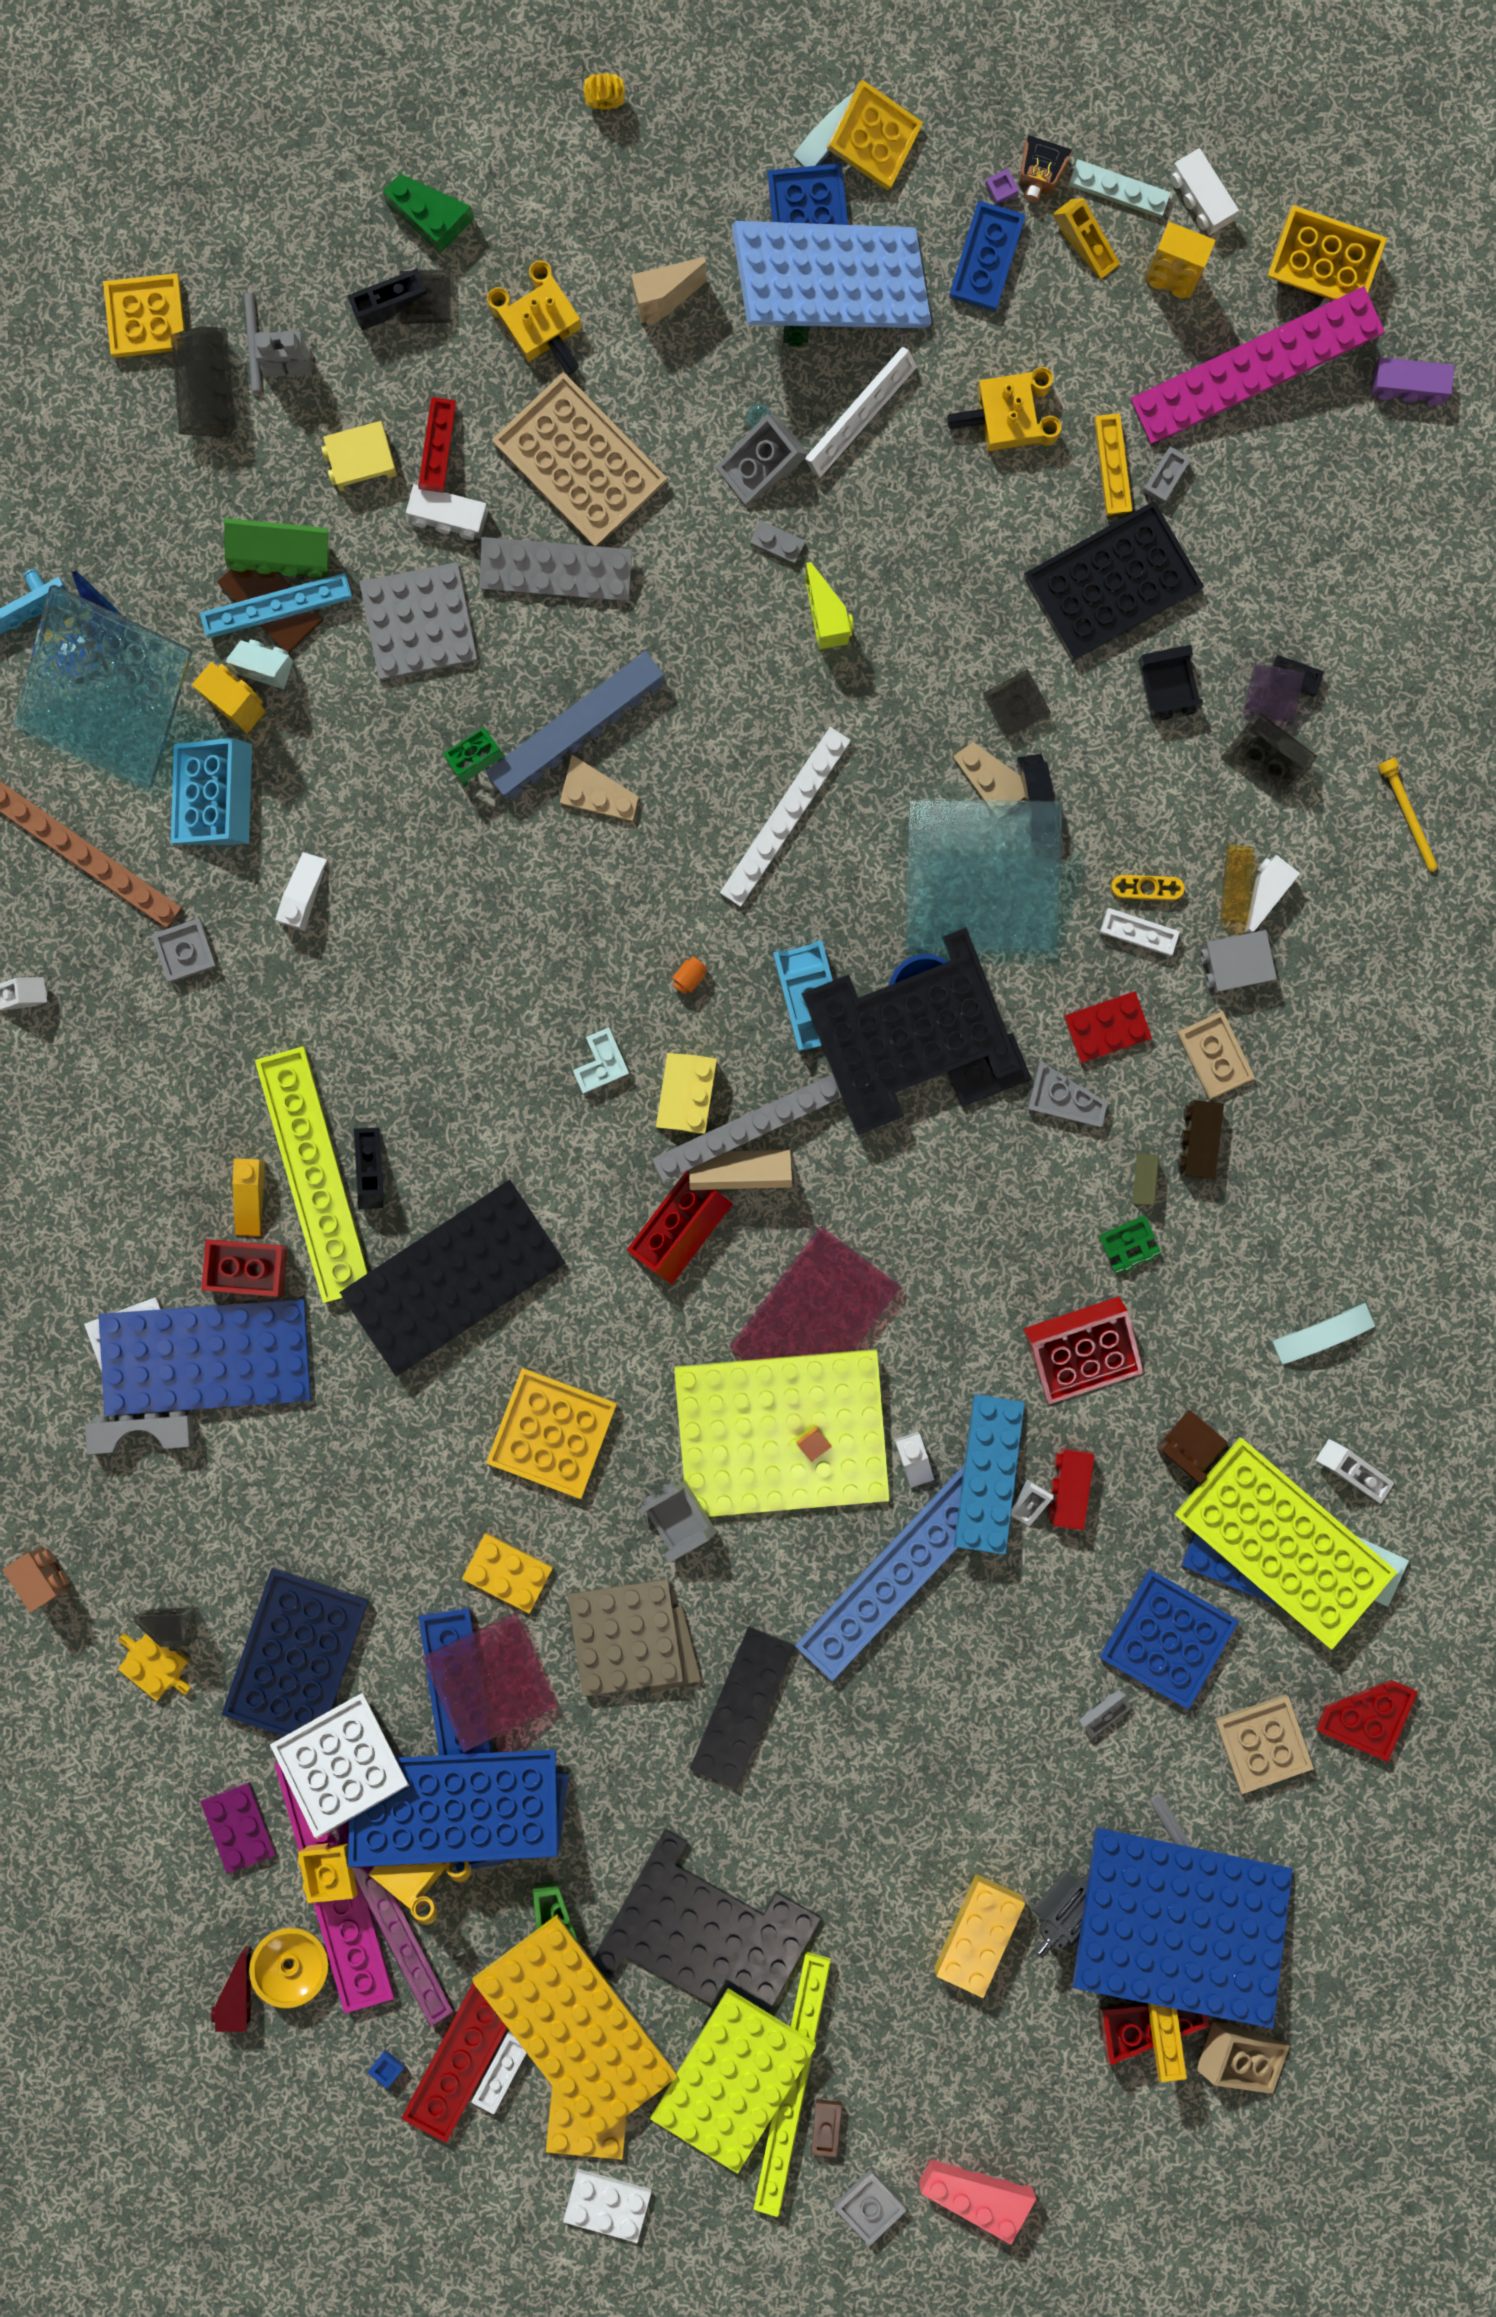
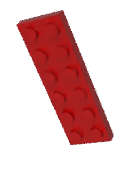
(456, 2067)

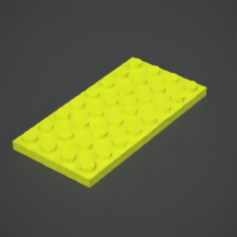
(1285, 1543)

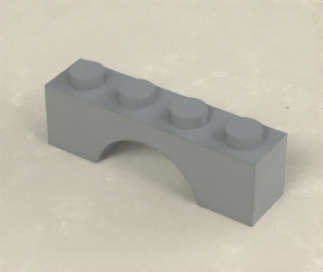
(171, 1431)

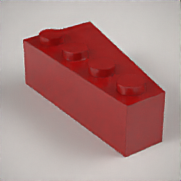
(1128, 2029)

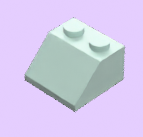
(260, 663)

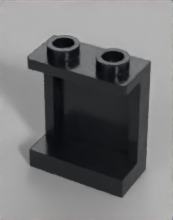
(1169, 682)

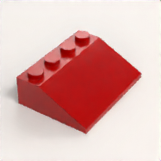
(1084, 1350)

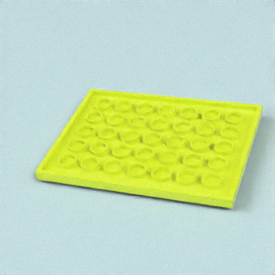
(744, 1426)

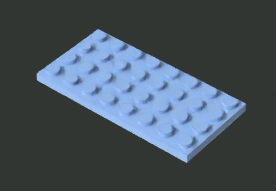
(830, 275)

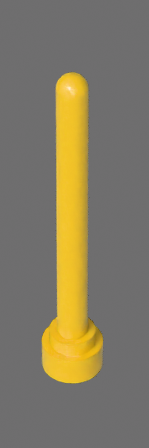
(1390, 769)

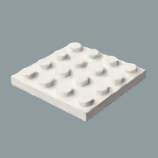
(339, 1765)

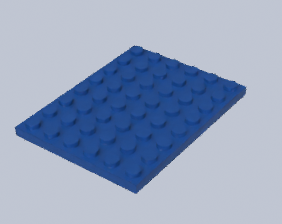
(1183, 1928)

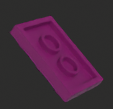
(238, 1827)

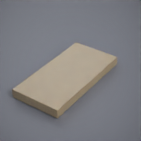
(744, 1171)

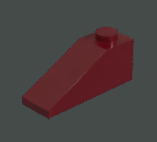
(233, 2006)

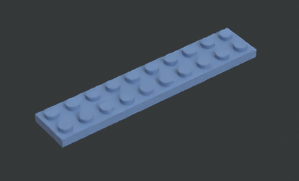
(885, 1584)

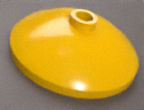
(288, 1985)

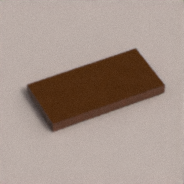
(250, 584)

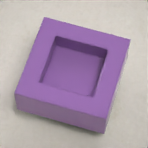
(1001, 187)

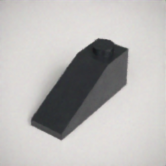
(386, 298)
(368, 1168)

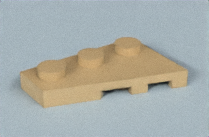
(597, 793)

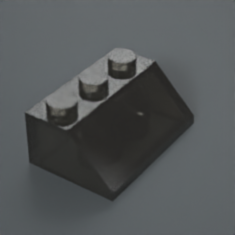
(1269, 756)

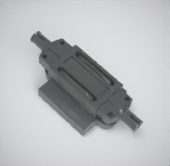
(1061, 1913)

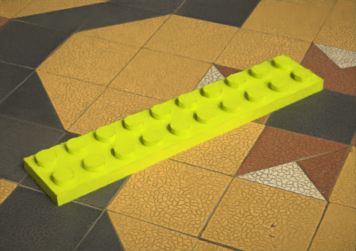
(312, 1171)

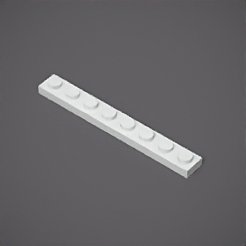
(785, 817)

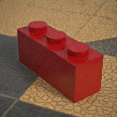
(1071, 1488)

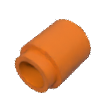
(689, 975)

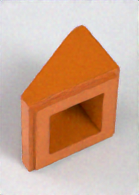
(813, 1444)

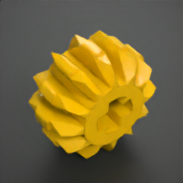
(604, 91)

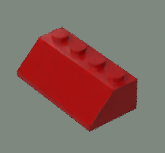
(678, 1229)

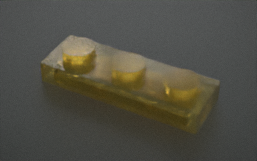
(1236, 883)

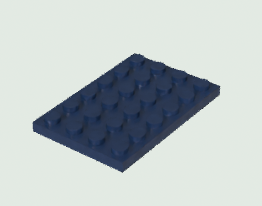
(294, 1653)

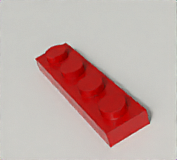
(437, 444)

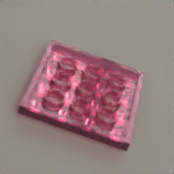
(489, 1681)

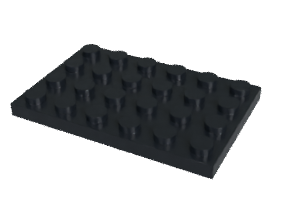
(1113, 581)

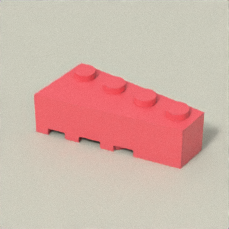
(981, 2199)

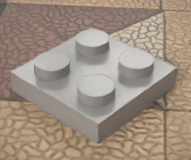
(184, 950)
(870, 2207)

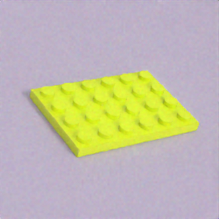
(733, 2080)

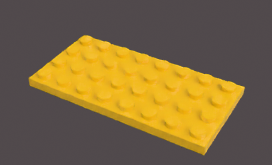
(575, 2027)

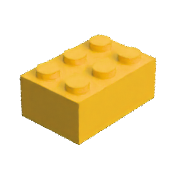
(1179, 260)
(230, 696)

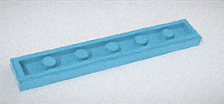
(276, 605)

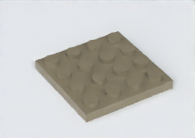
(625, 1637)

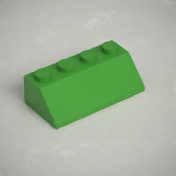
(276, 548)

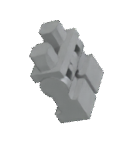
(283, 351)

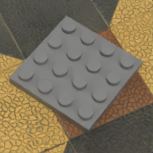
(418, 621)

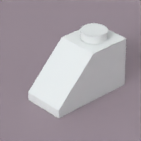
(22, 993)
(914, 1459)

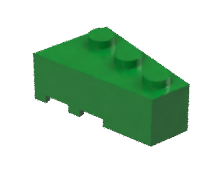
(428, 211)

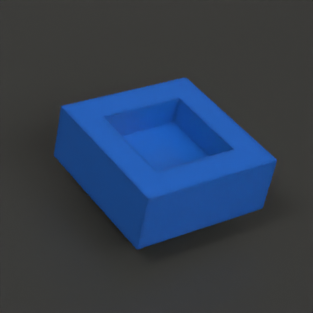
(386, 2068)

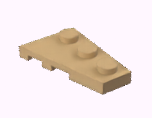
(989, 775)

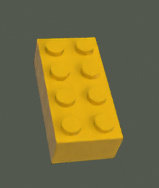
(979, 1935)

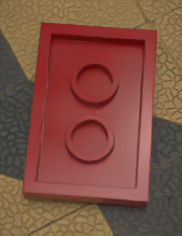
(1107, 1027)

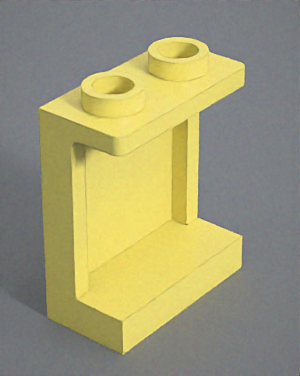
(358, 455)

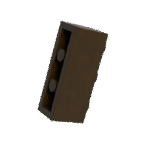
(1201, 1139)

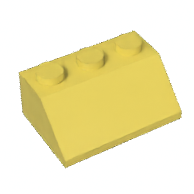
(686, 1093)

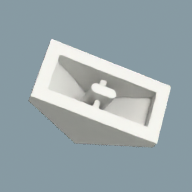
(1030, 1503)

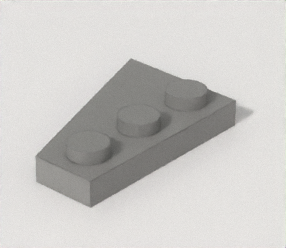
(1063, 1098)

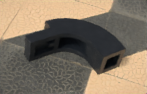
(1035, 778)

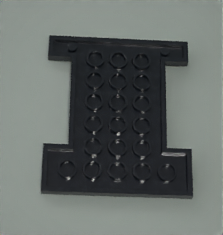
(908, 1032)
(705, 1934)

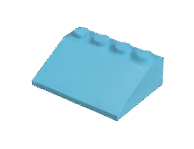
(211, 792)

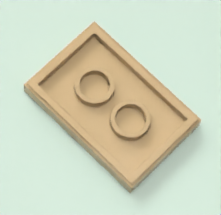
(1215, 1055)

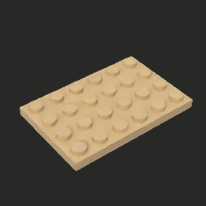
(579, 460)

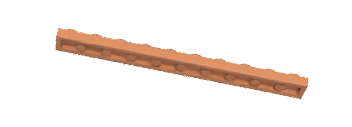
(87, 857)

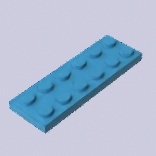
(989, 1474)

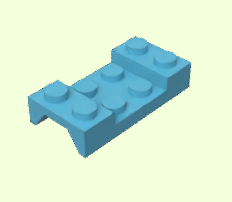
(799, 972)

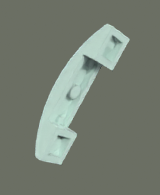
(813, 148)
(1323, 1334)

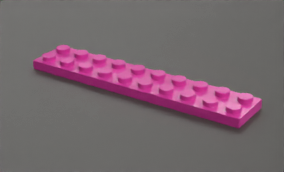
(1257, 365)
(345, 1928)

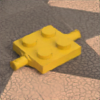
(153, 1666)

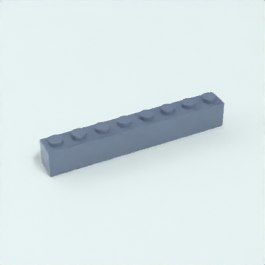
(576, 725)

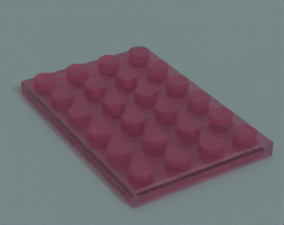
(818, 1304)

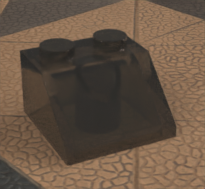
(169, 1626)

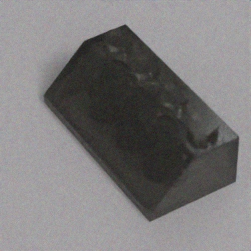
(203, 382)

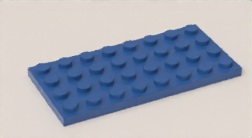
(204, 1357)
(462, 1812)

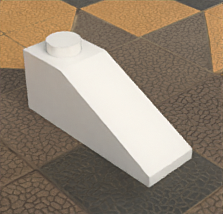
(1269, 887)
(301, 892)
(1354, 1470)

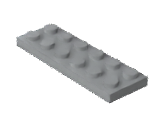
(555, 568)

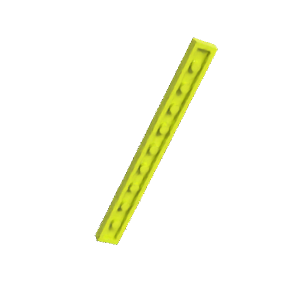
(786, 2118)

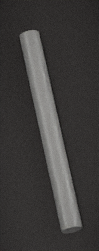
(251, 330)

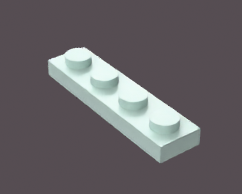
(1119, 188)

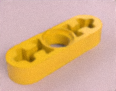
(1166, 881)

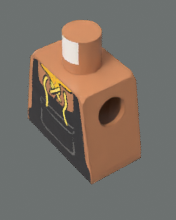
(1042, 167)

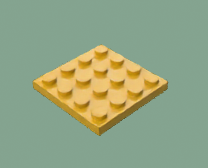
(551, 1433)

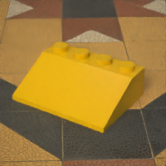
(1325, 254)

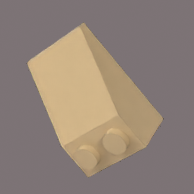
(666, 287)
(1242, 2058)

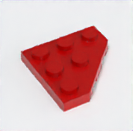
(1369, 1718)

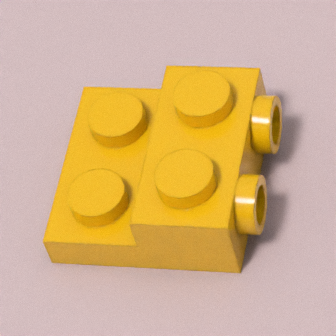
(326, 1873)

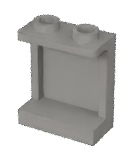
(1238, 961)
(678, 1519)

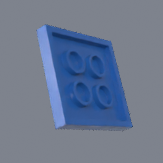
(808, 195)

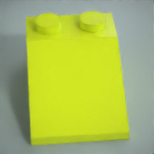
(828, 612)

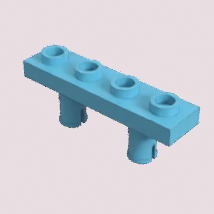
(30, 604)

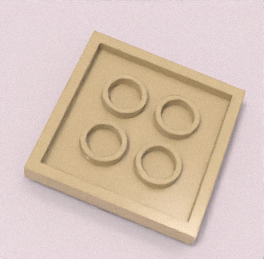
(1264, 1744)

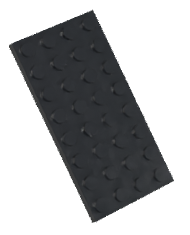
(452, 1277)

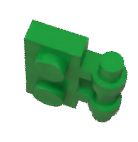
(1125, 1237)

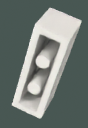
(1203, 192)
(447, 513)

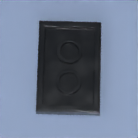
(977, 1079)

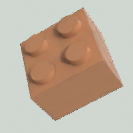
(37, 1578)

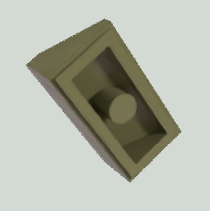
(1146, 1179)

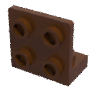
(1192, 1445)

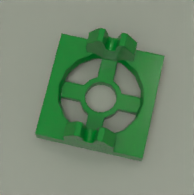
(458, 755)

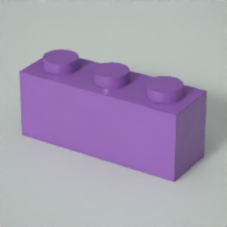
(1412, 380)

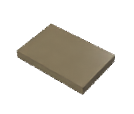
(688, 1659)

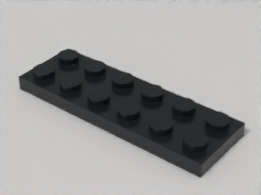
(742, 1707)

